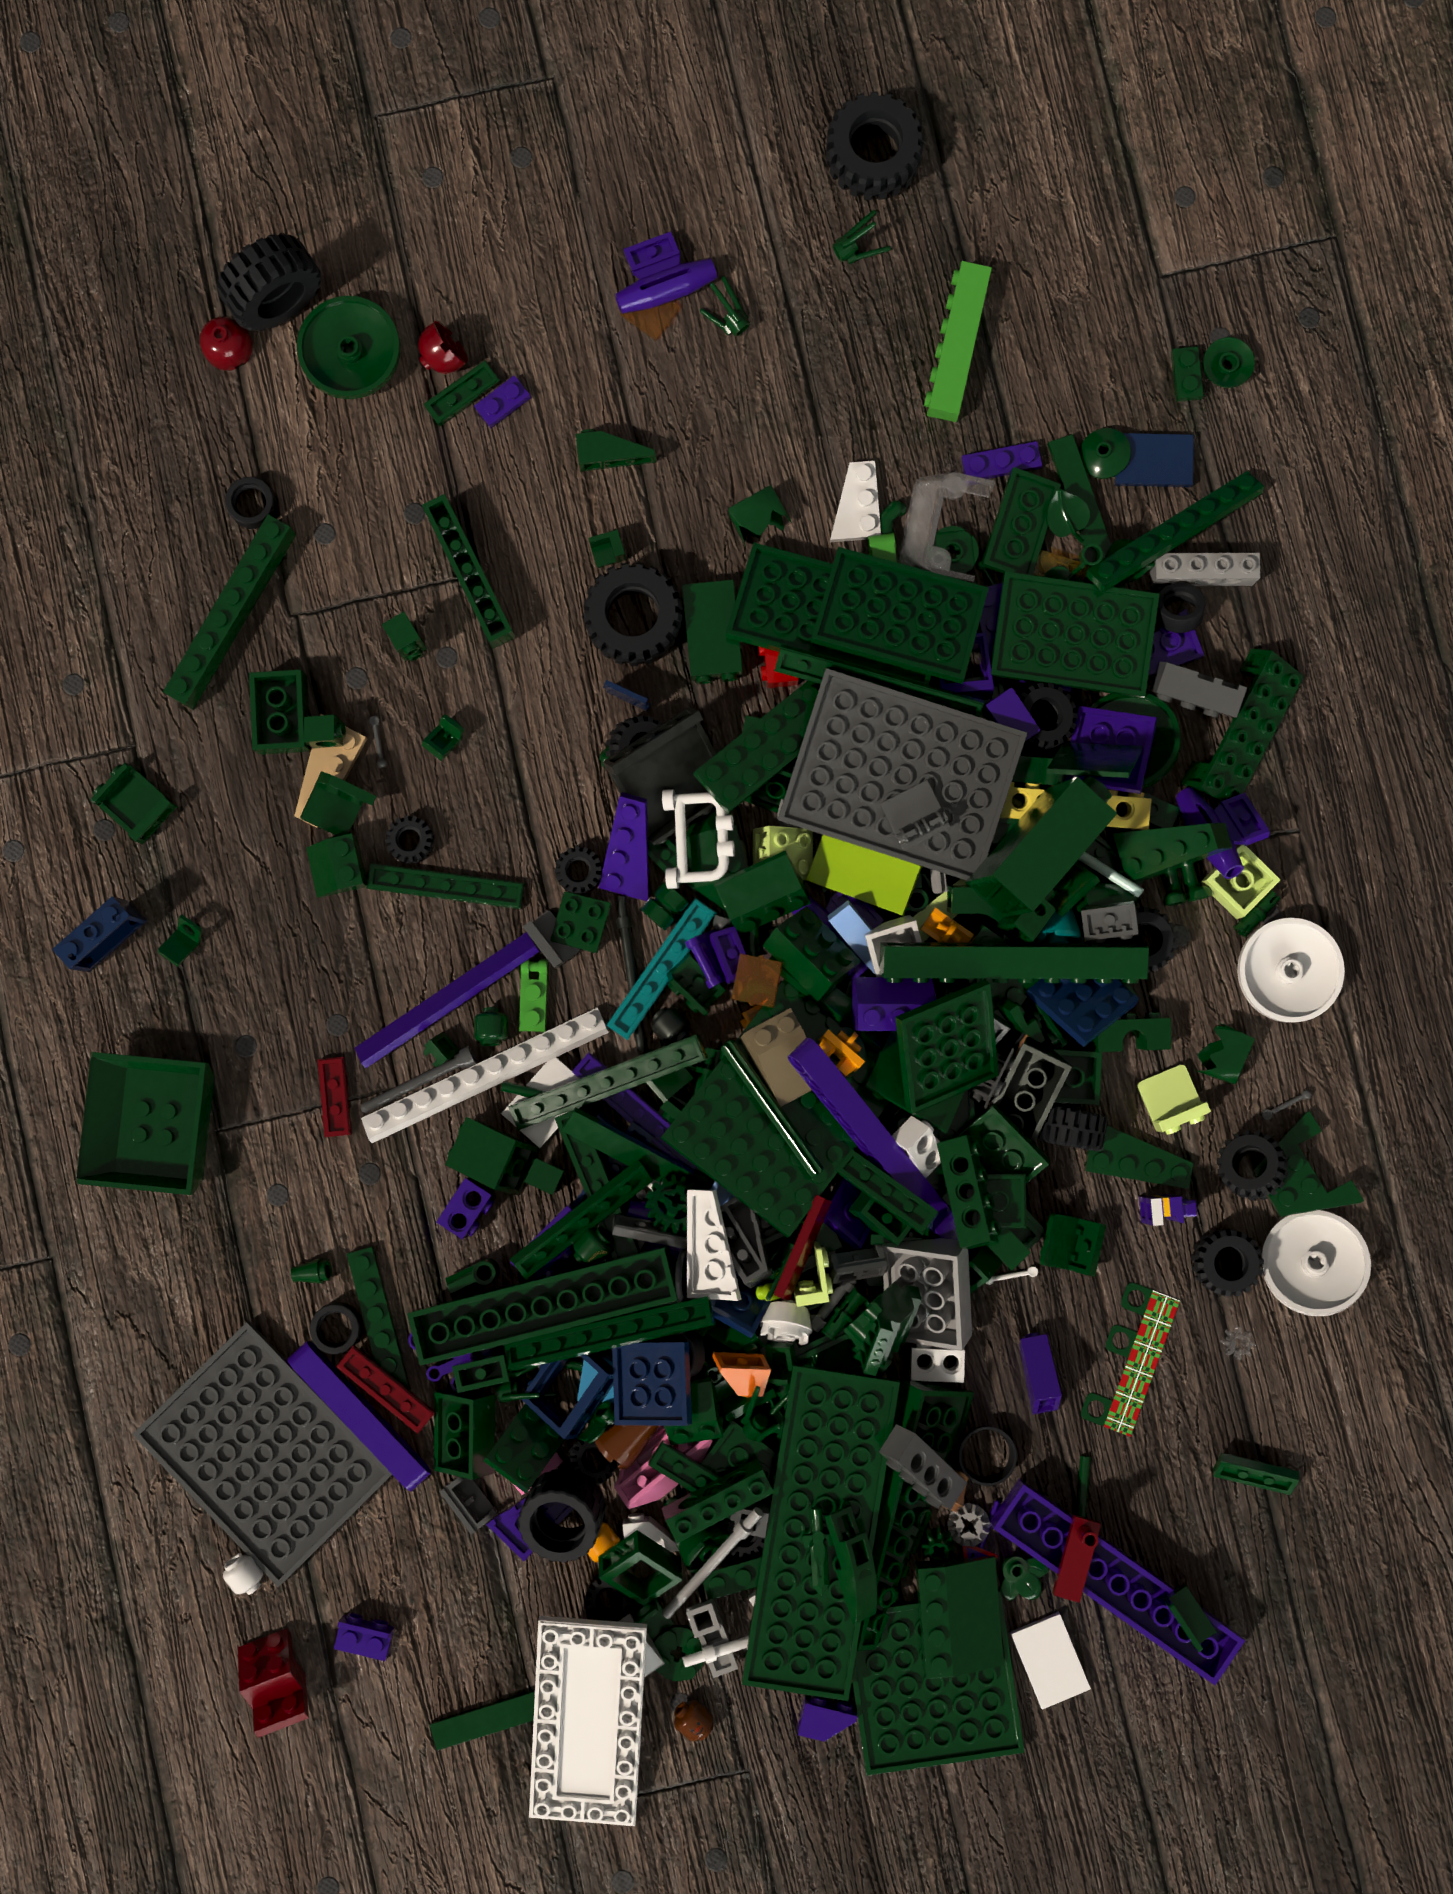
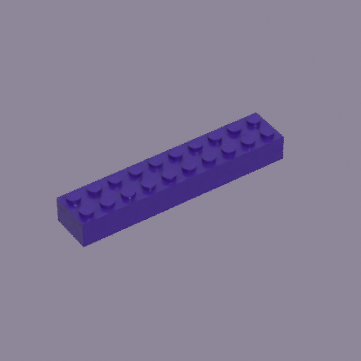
(1113, 1581)

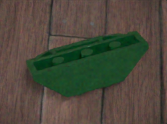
(703, 855)

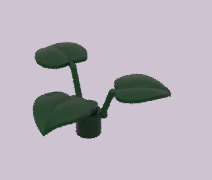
(1071, 513)

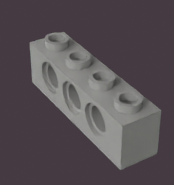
(1206, 569)

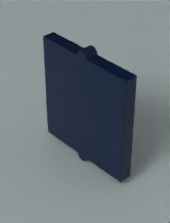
(627, 695)

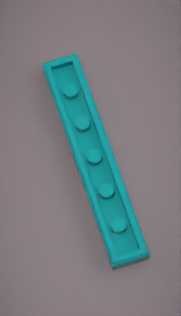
(655, 974)

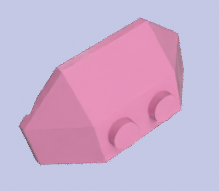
(644, 1484)

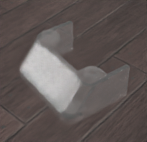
(923, 519)

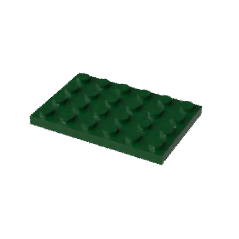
(900, 615)
(1074, 634)

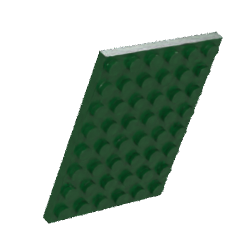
(739, 1145)

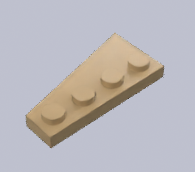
(331, 760)

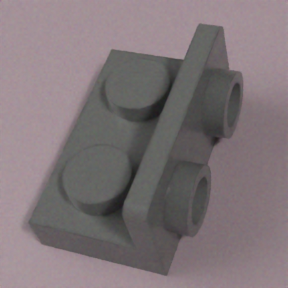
(1109, 922)

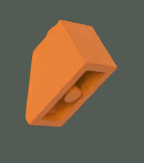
(743, 1371)

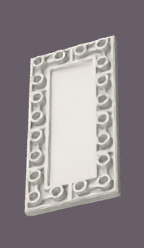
(587, 1720)

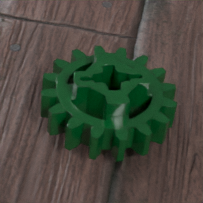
(663, 1199)

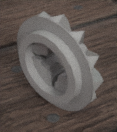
(969, 1512)

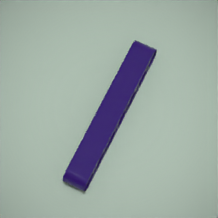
(359, 1415)

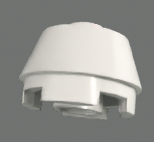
(786, 1322)

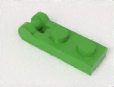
(533, 996)

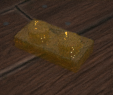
(1049, 560)

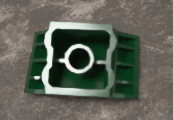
(884, 1325)

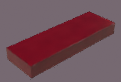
(334, 1097)

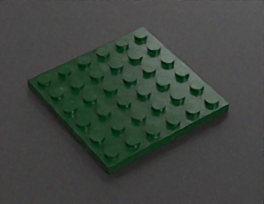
(933, 1721)

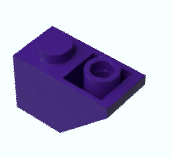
(824, 1719)

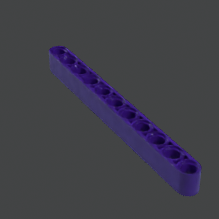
(867, 1130)

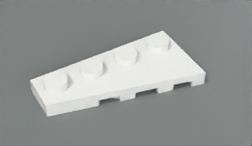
(708, 1251)

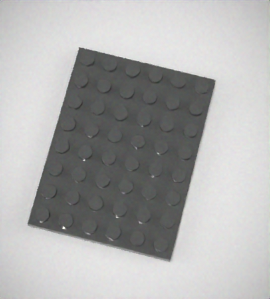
(879, 742)
(262, 1453)

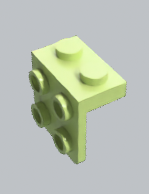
(1172, 1099)

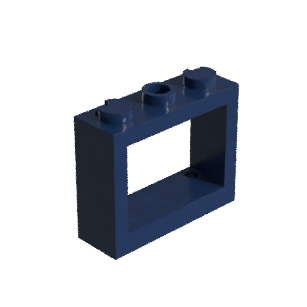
(99, 934)
(585, 1408)

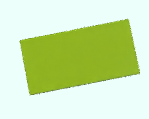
(864, 874)

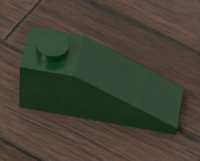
(604, 451)

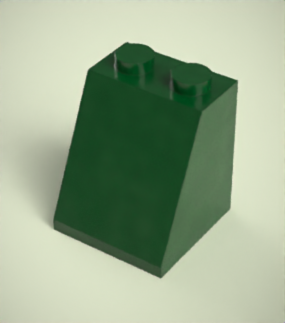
(491, 1156)

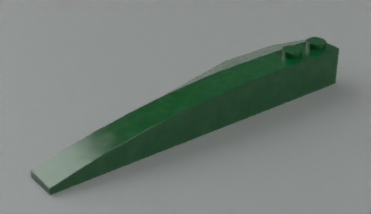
(939, 1419)

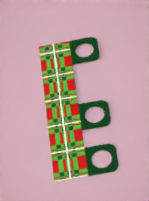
(1142, 1356)

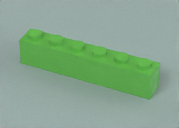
(959, 341)

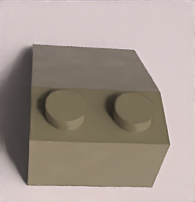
(769, 1051)

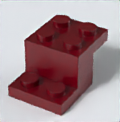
(272, 1683)

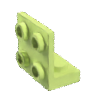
(776, 839)
(809, 1293)

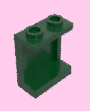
(133, 802)

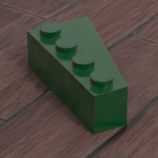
(1161, 850)

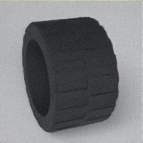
(552, 1540)

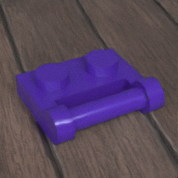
(706, 958)

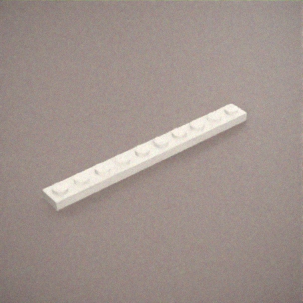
(484, 1075)

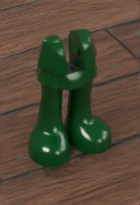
(1193, 888)

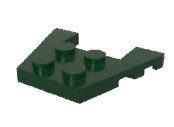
(1302, 1187)

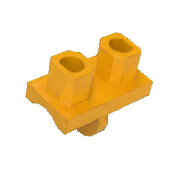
(945, 929)
(844, 1051)

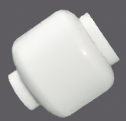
(242, 1574)

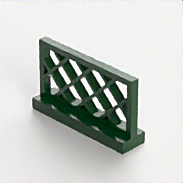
(888, 1193)

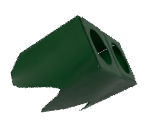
(757, 512)
(1226, 1057)

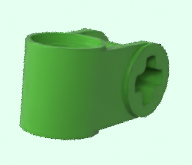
(882, 546)

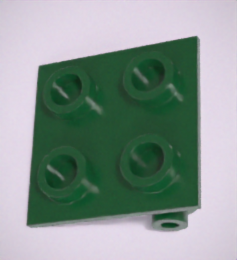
(580, 922)

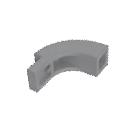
(710, 1629)

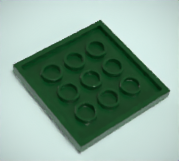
(947, 1046)

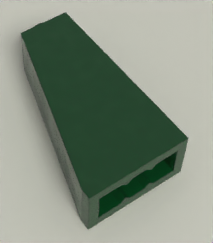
(1008, 1248)

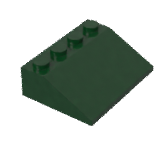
(959, 1616)

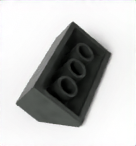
(1032, 1086)

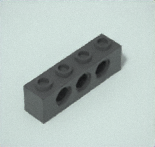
(922, 1467)

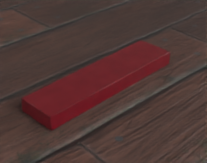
(802, 1248)
(386, 1389)

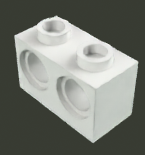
(919, 1144)
(935, 1369)

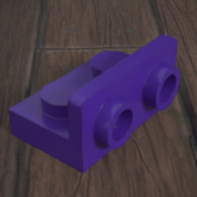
(364, 1636)

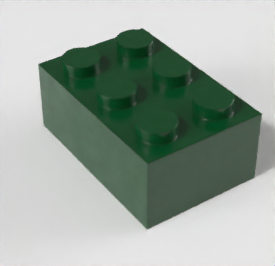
(278, 711)
(812, 953)

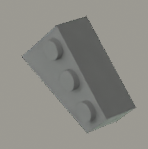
(1197, 690)
(746, 1242)

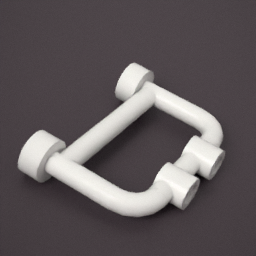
(724, 847)

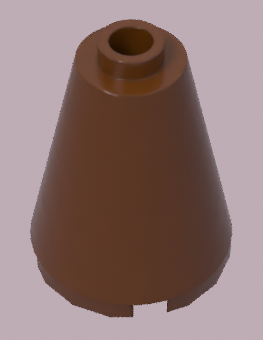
(624, 1443)

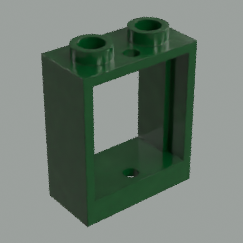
(640, 1547)

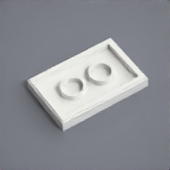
(550, 1076)
(1050, 1660)

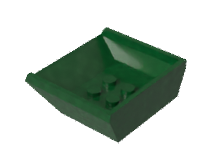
(145, 1123)

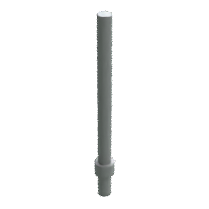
(741, 1531)

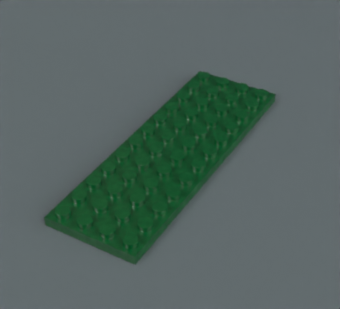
(828, 1461)

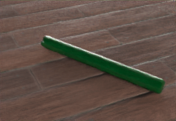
(772, 1108)

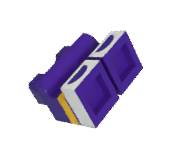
(1171, 1206)

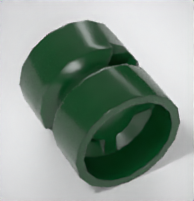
(664, 906)

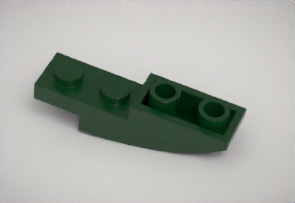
(857, 1568)

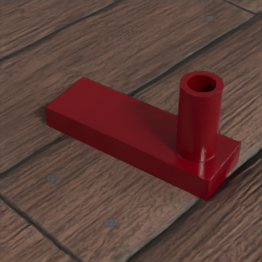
(1076, 1558)

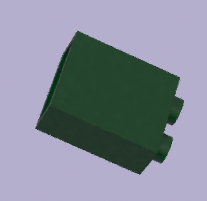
(1043, 846)

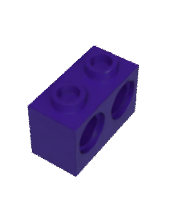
(460, 1204)

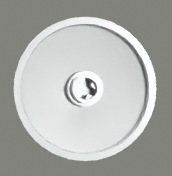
(1290, 970)
(1316, 1263)

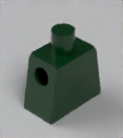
(1028, 925)

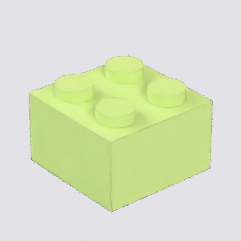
(1244, 891)

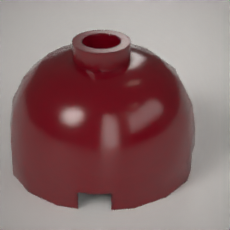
(225, 343)
(440, 350)

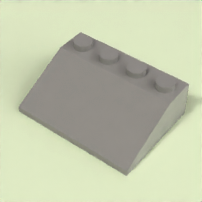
(944, 1285)

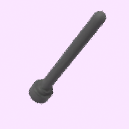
(463, 1059)

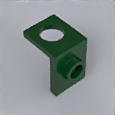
(181, 942)
(652, 1616)

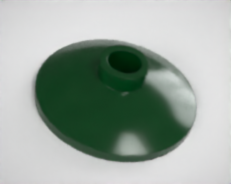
(1236, 354)
(1109, 464)

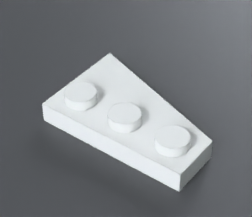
(858, 505)

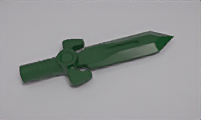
(818, 1551)

